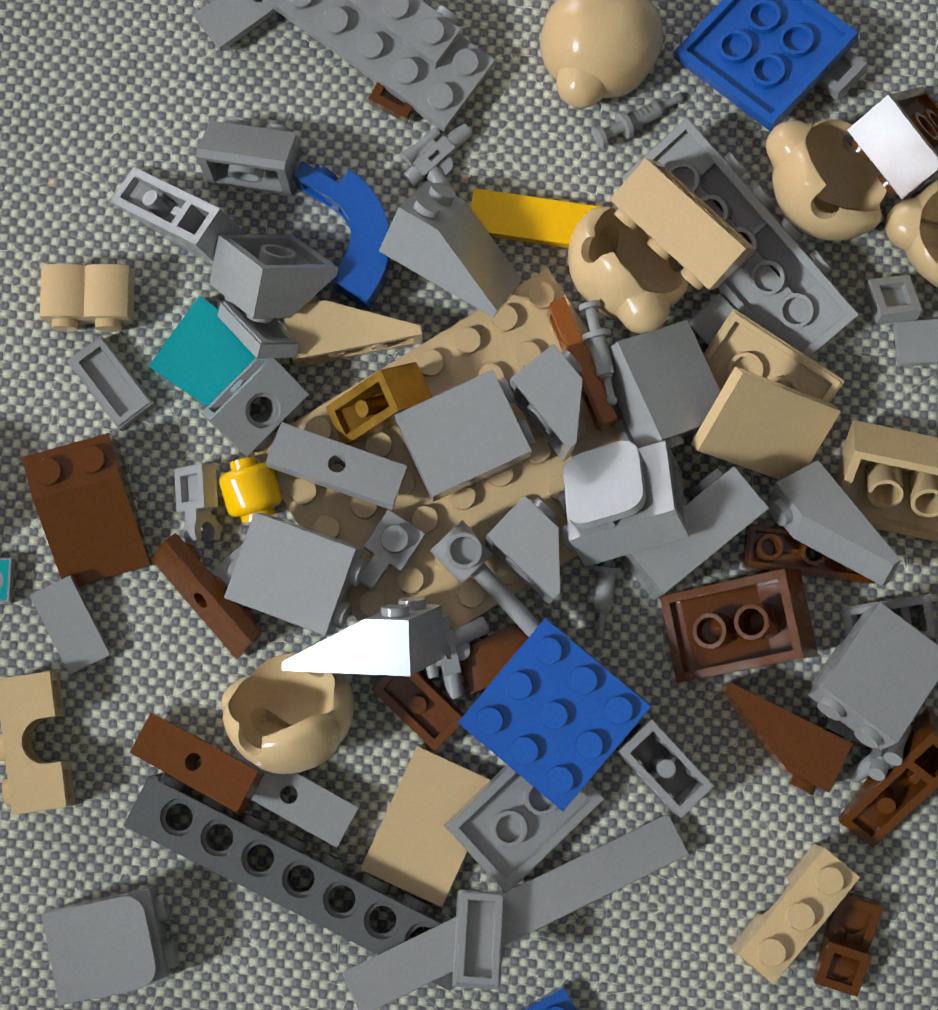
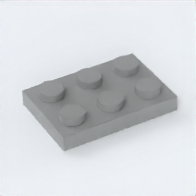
(515, 826)

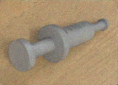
(629, 122)
(598, 342)
(604, 593)

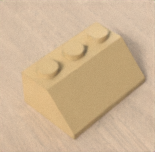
(680, 225)
(892, 478)

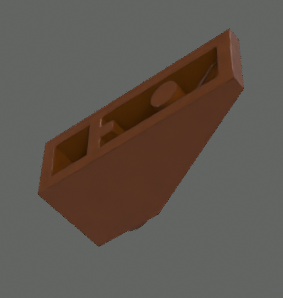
(794, 744)
(885, 803)

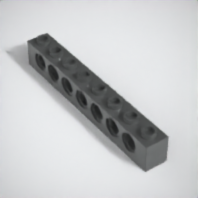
(153, 820)

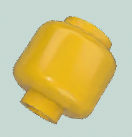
(250, 489)

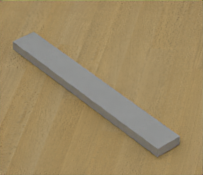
(526, 910)

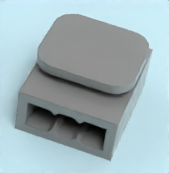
(661, 386)
(465, 435)
(622, 501)
(296, 574)
(877, 677)
(110, 945)

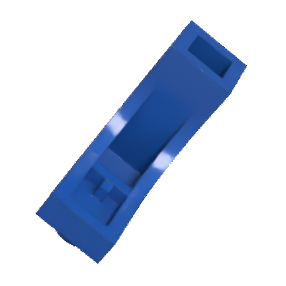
(363, 267)

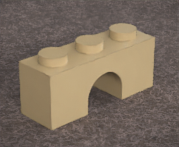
(31, 781)
(785, 929)

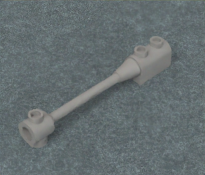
(646, 746)

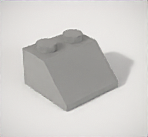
(249, 156)
(268, 274)
(551, 397)
(529, 546)

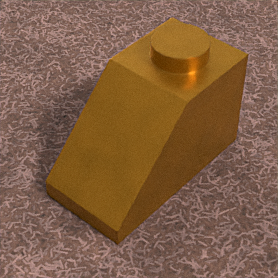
(376, 400)

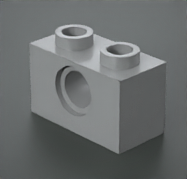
(231, 407)

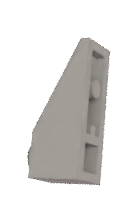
(174, 213)
(828, 521)

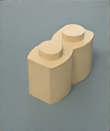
(87, 295)

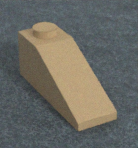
(338, 332)

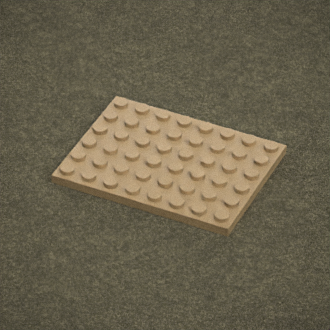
(447, 360)

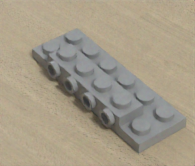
(401, 46)
(780, 281)

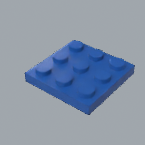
(766, 53)
(554, 714)

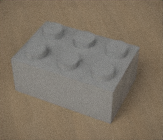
(715, 516)

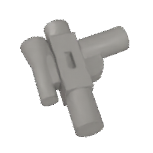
(433, 158)
(456, 649)
(879, 761)

